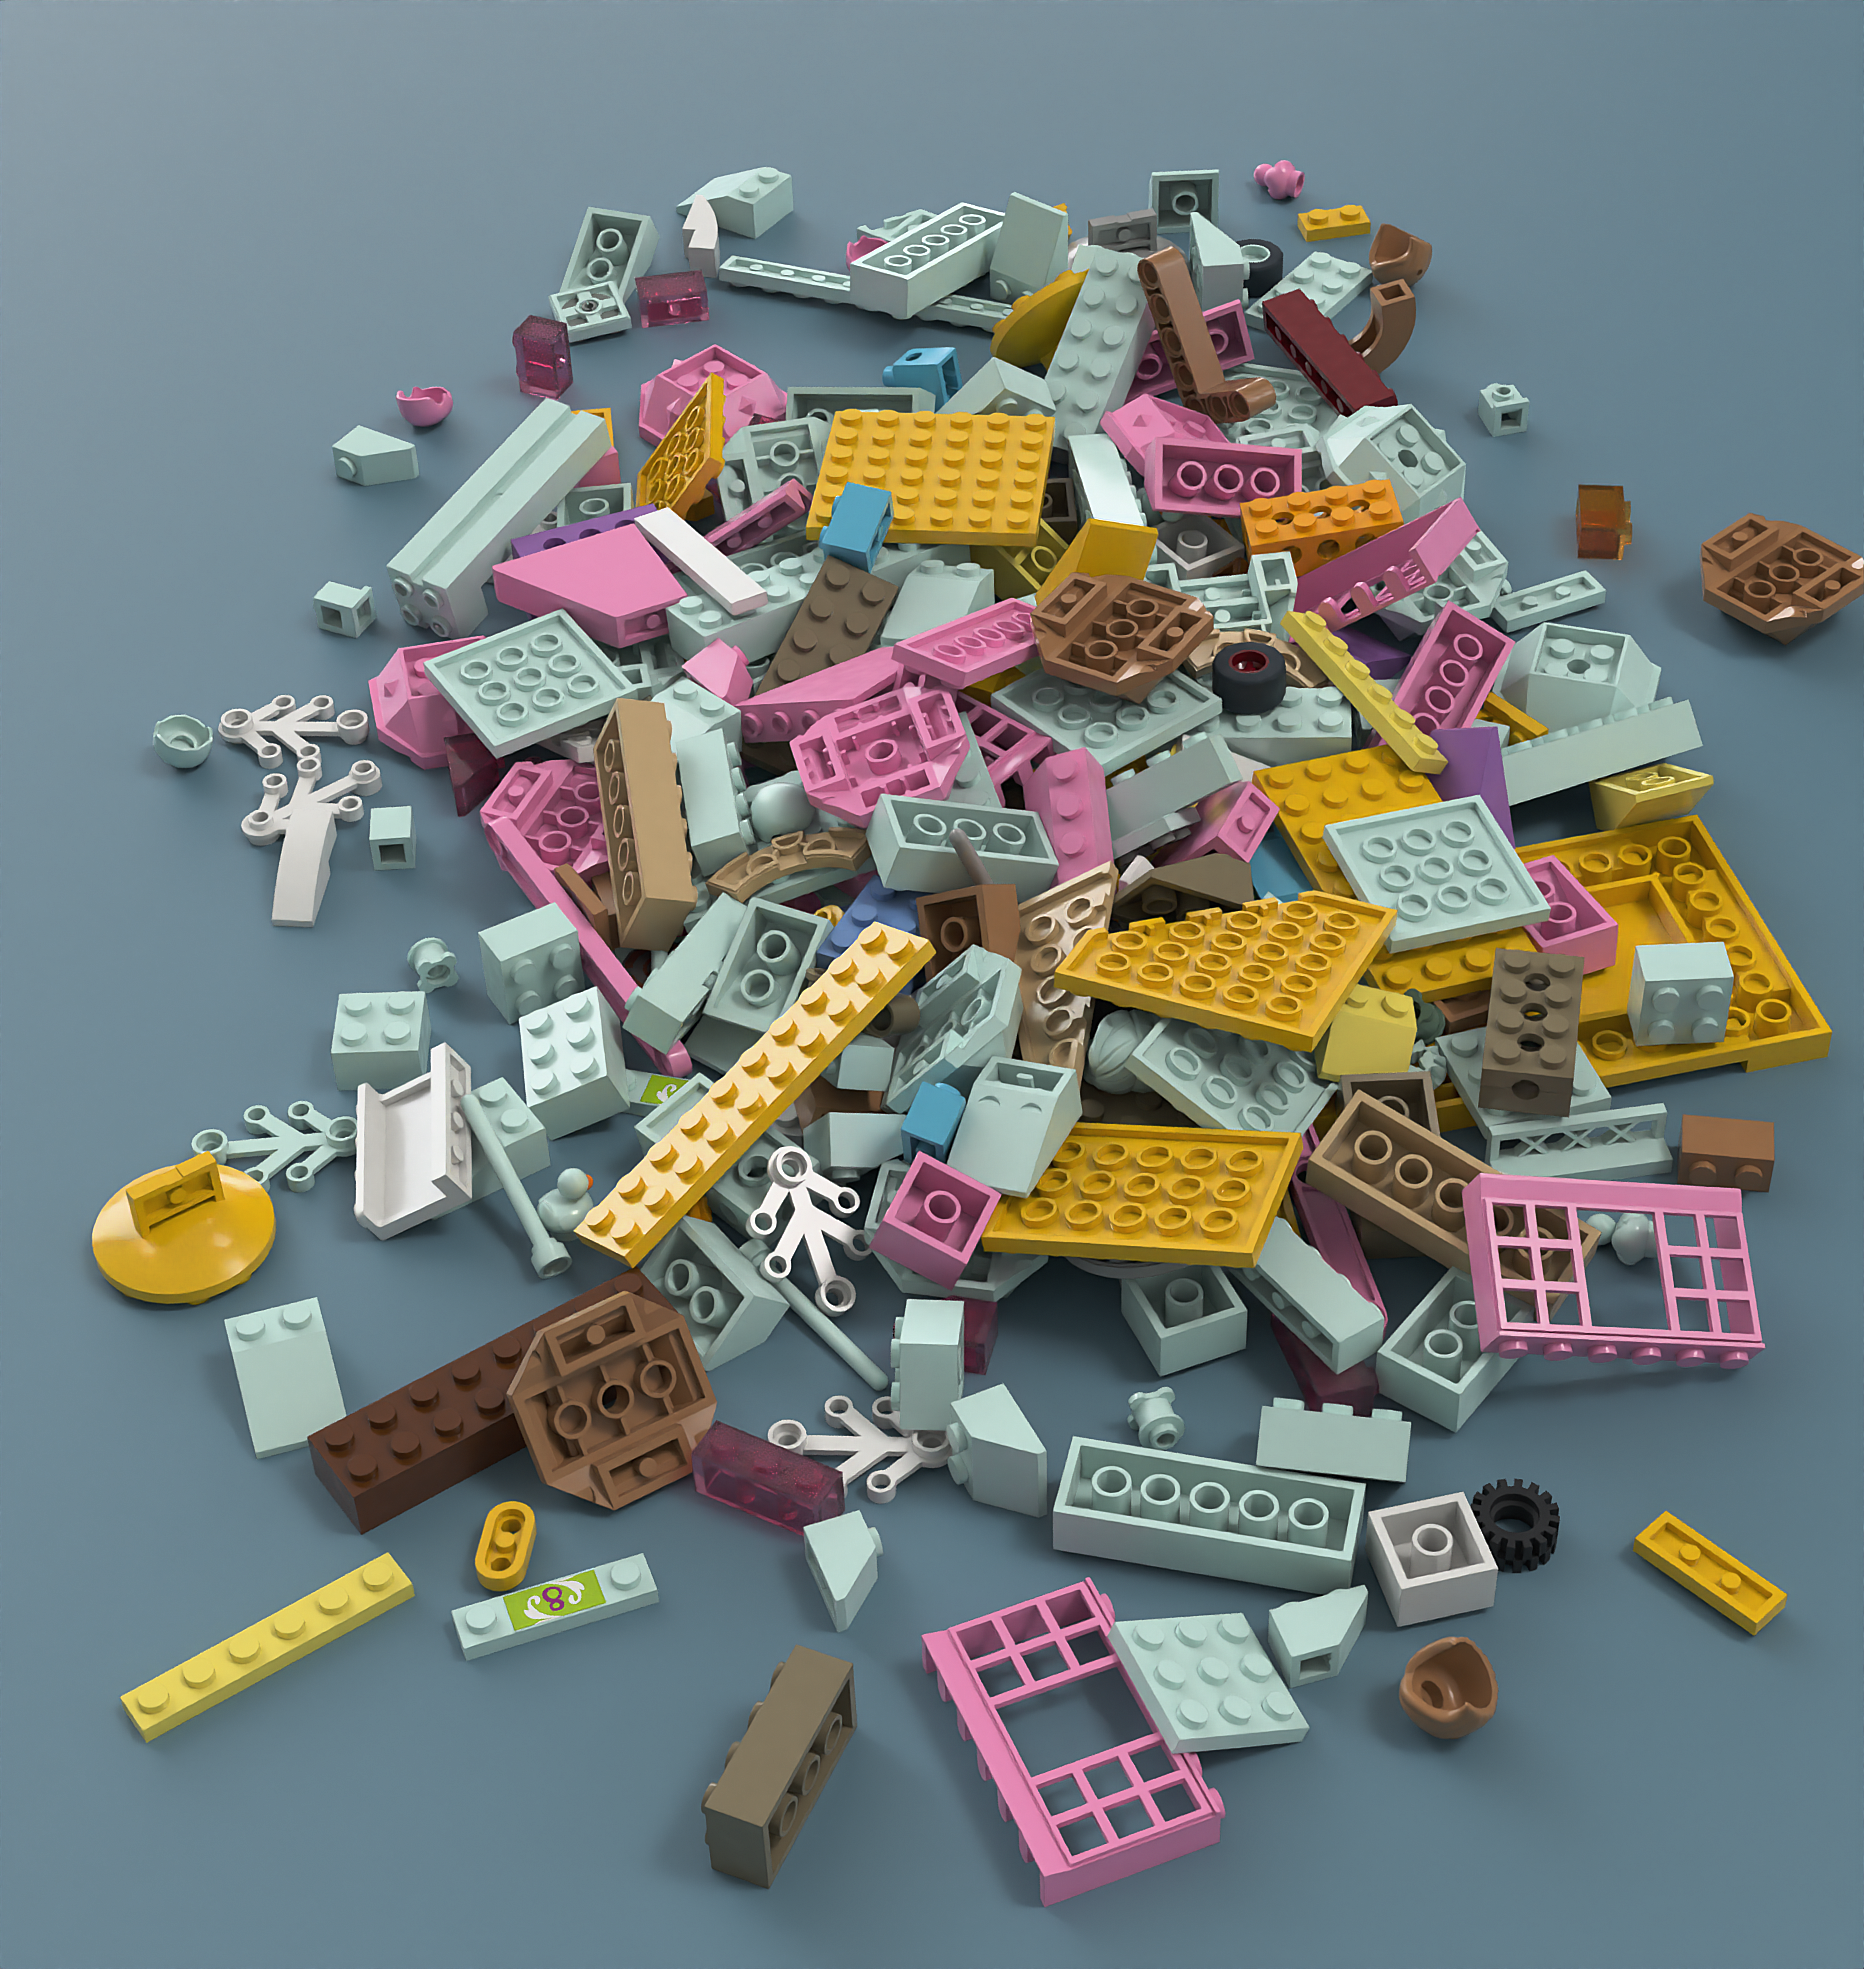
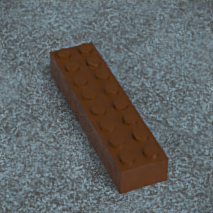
(441, 1423)

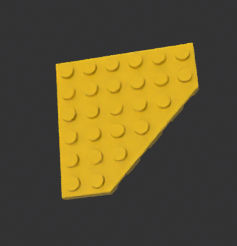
(1249, 972)

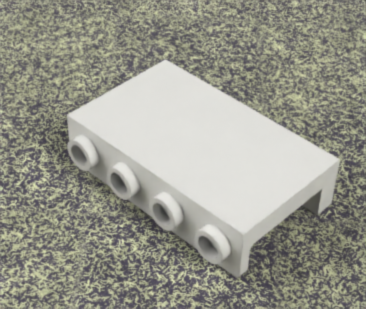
(414, 1148)

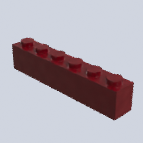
(1323, 355)

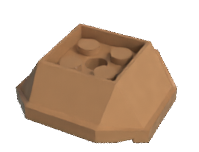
(1778, 576)
(1117, 633)
(659, 1407)

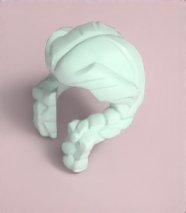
(1111, 1047)

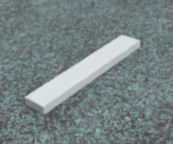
(701, 561)

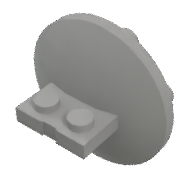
(1125, 233)

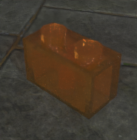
(1602, 522)

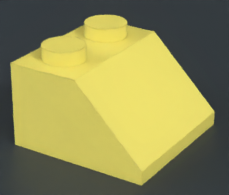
(1368, 1035)

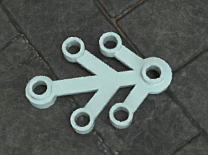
(332, 1140)

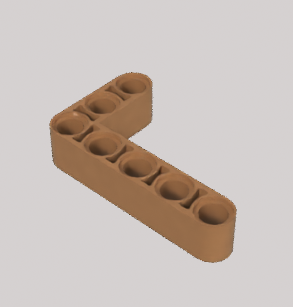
(1191, 347)

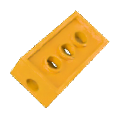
(1336, 527)

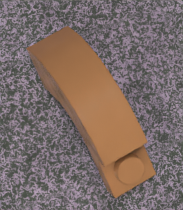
(1388, 326)

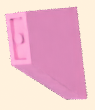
(604, 583)
(799, 704)
(1229, 824)

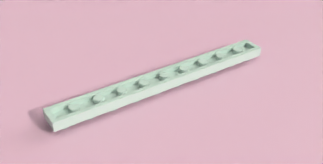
(836, 289)

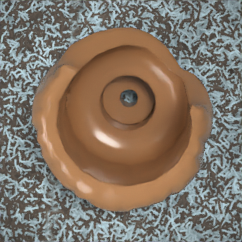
(1398, 256)
(1449, 1688)

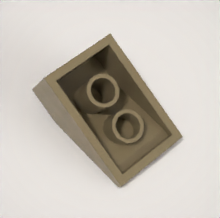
(1186, 888)

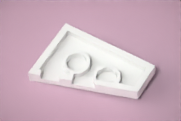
(576, 742)

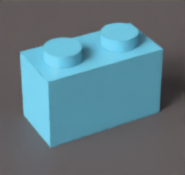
(858, 525)
(932, 1122)

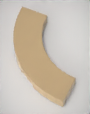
(1300, 668)
(789, 854)

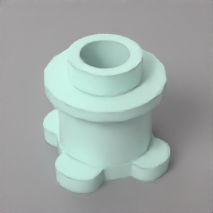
(433, 964)
(1155, 1419)

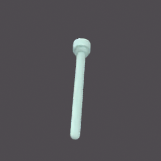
(756, 1252)
(549, 1256)

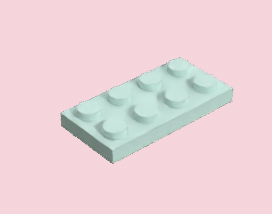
(1321, 278)

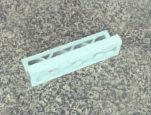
(1575, 1156)

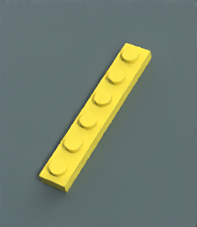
(1364, 693)
(266, 1647)

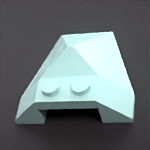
(1240, 601)

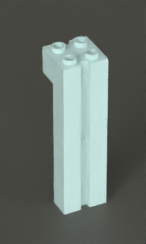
(514, 490)

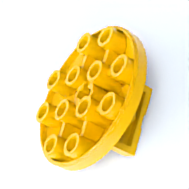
(1037, 323)
(184, 1232)

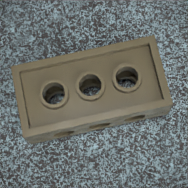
(1523, 1076)

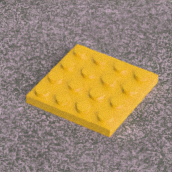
(687, 454)

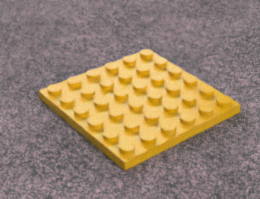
(947, 474)

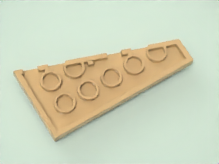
(1054, 1020)

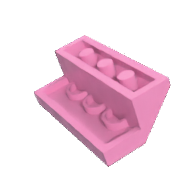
(759, 520)

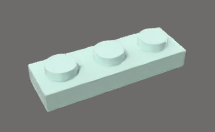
(1547, 601)

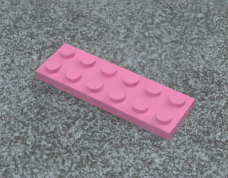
(972, 645)

